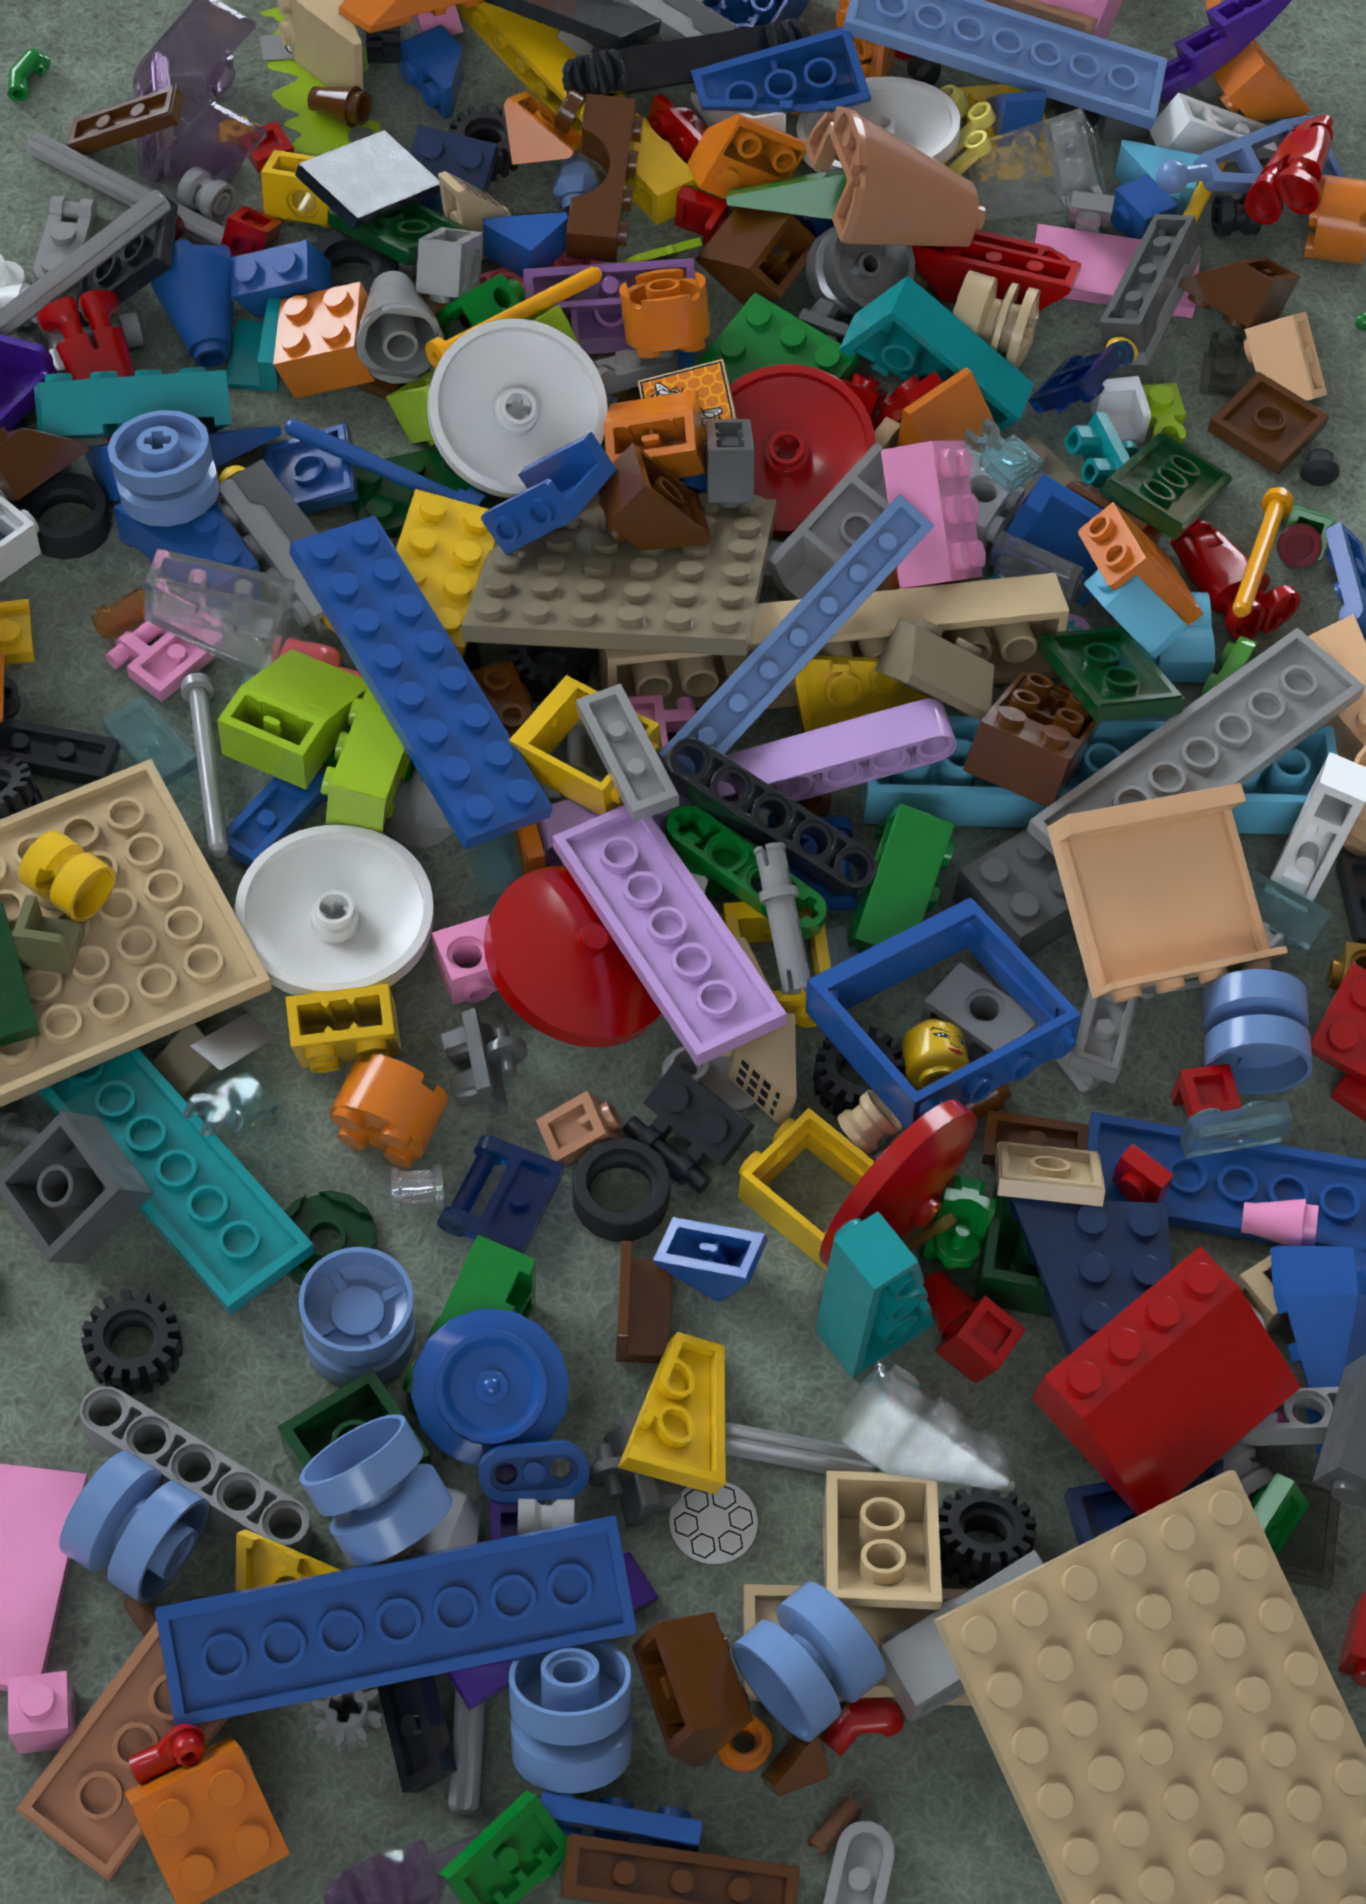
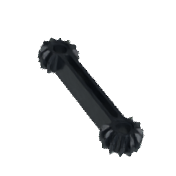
(670, 62)

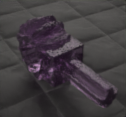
(396, 1877)

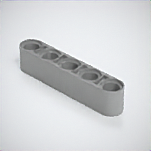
(186, 1452)

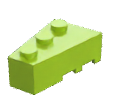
(366, 770)

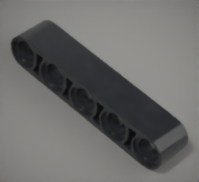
(790, 817)

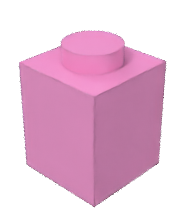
(41, 1711)

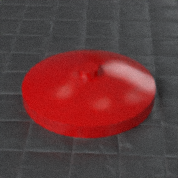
(804, 436)
(563, 965)
(910, 1174)

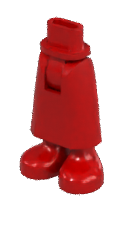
(1292, 173)
(108, 346)
(1218, 568)

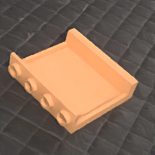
(1160, 892)

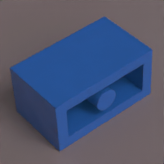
(278, 274)

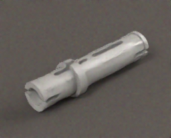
(783, 918)

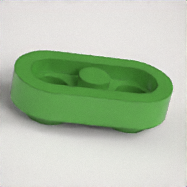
(1232, 659)

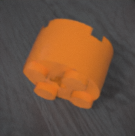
(1339, 222)
(665, 312)
(388, 1109)

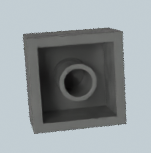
(1019, 892)
(72, 1188)

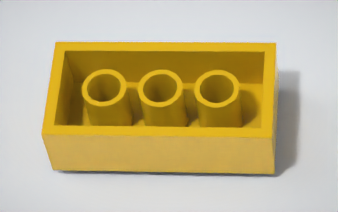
(445, 553)

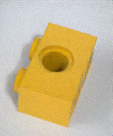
(286, 195)

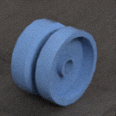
(164, 468)

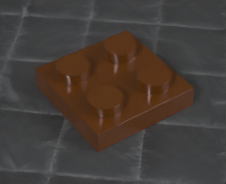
(1268, 423)

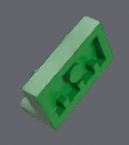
(508, 1856)

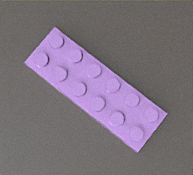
(669, 933)

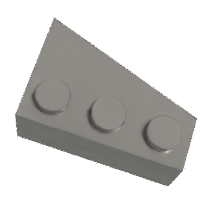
(917, 1659)

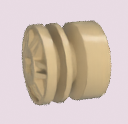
(999, 322)

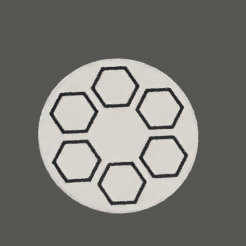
(712, 1525)

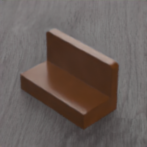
(642, 1309)

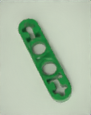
(738, 877)

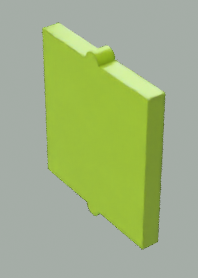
(665, 252)

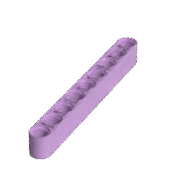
(814, 761)

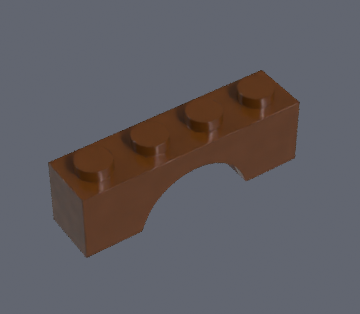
(596, 217)

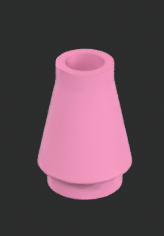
(1282, 1221)

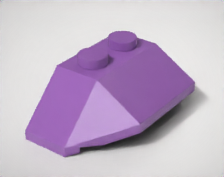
(597, 311)

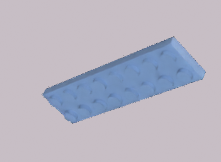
(1018, 52)

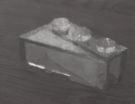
(220, 608)

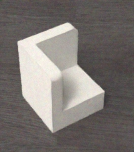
(1125, 406)

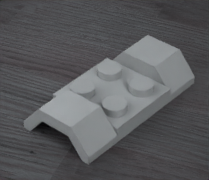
(831, 527)

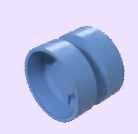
(1259, 1028)
(357, 1315)
(376, 1490)
(134, 1526)
(808, 1660)
(571, 1717)

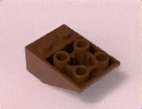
(1032, 739)

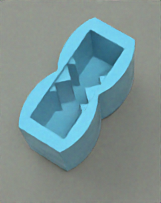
(1193, 652)

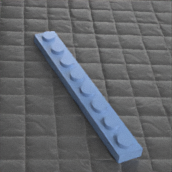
(804, 630)

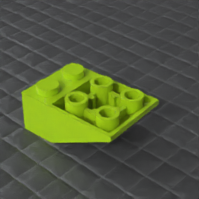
(289, 717)

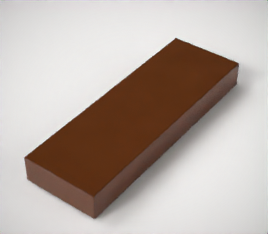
(126, 121)

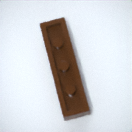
(648, 1874)

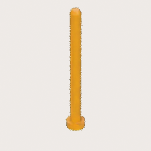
(526, 309)
(1276, 506)

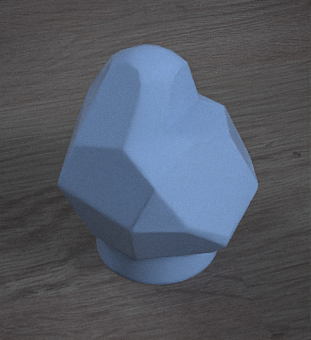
(574, 179)

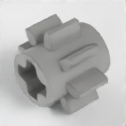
(357, 1724)

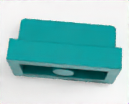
(253, 352)

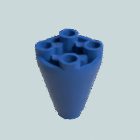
(199, 300)

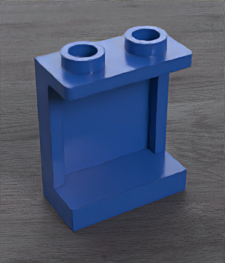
(555, 493)
(1051, 521)

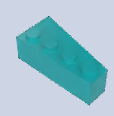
(916, 335)
(106, 402)
(871, 1295)

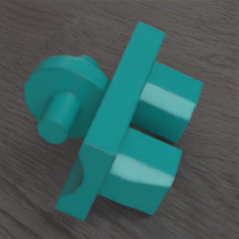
(1100, 449)

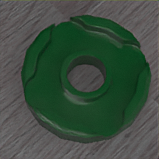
(333, 1212)

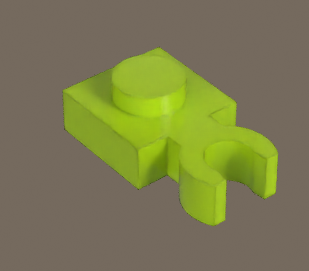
(1166, 410)

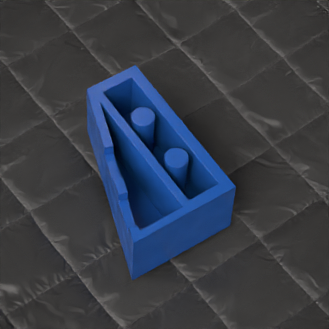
(204, 537)

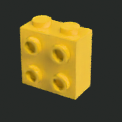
(342, 1025)

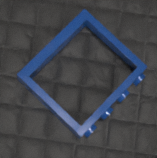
(914, 951)

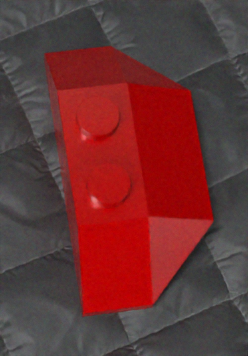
(1001, 258)

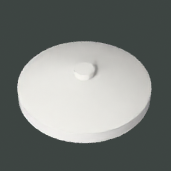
(906, 109)
(510, 399)
(336, 909)

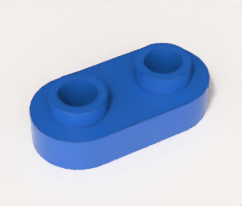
(533, 1472)

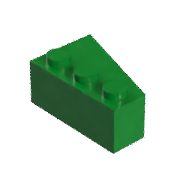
(907, 867)
(489, 1280)

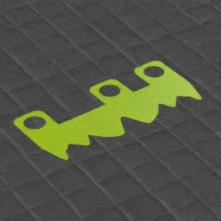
(317, 131)

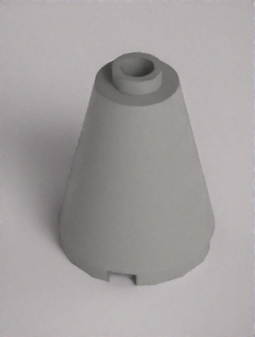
(396, 330)

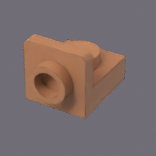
(578, 1126)

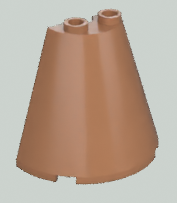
(892, 187)

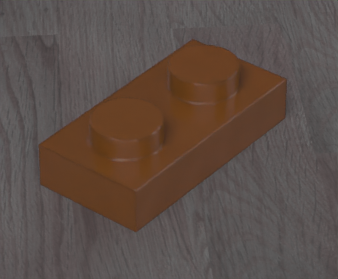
(1030, 1130)

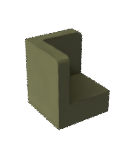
(46, 941)

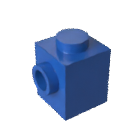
(1136, 205)

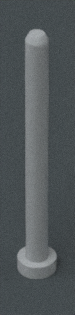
(198, 690)

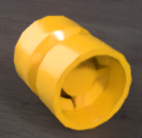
(66, 875)

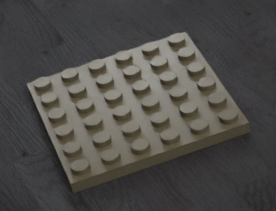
(607, 594)

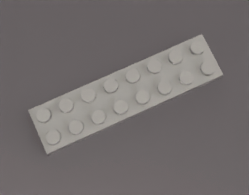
(1223, 734)

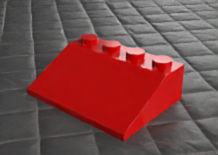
(1168, 1384)

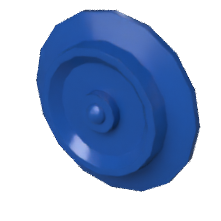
(489, 1384)

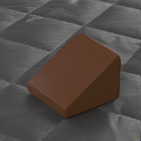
(796, 1766)

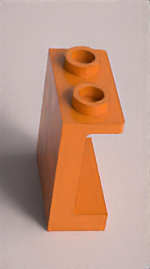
(1126, 551)

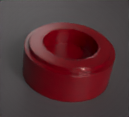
(1299, 545)

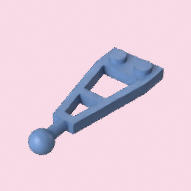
(1174, 175)

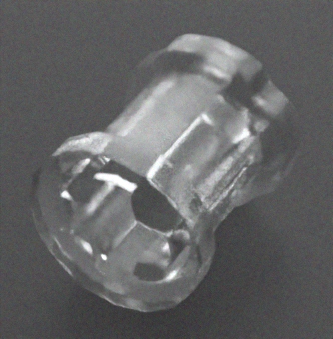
(416, 1188)

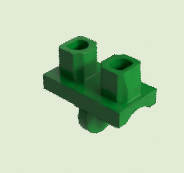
(973, 1213)

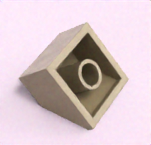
(938, 667)

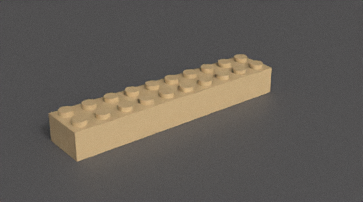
(993, 614)

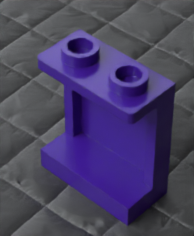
(21, 369)

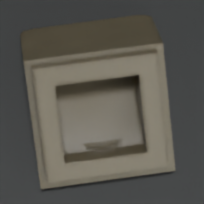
(183, 1065)

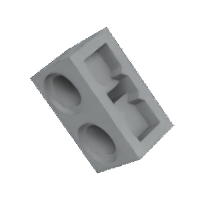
(448, 263)

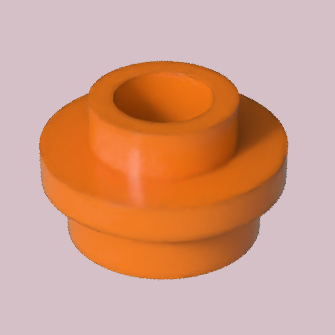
(751, 1760)

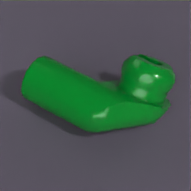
(21, 70)

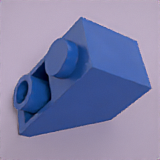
(434, 67)

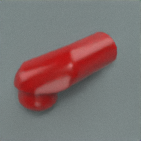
(863, 1716)
(180, 1746)

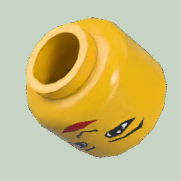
(933, 1051)

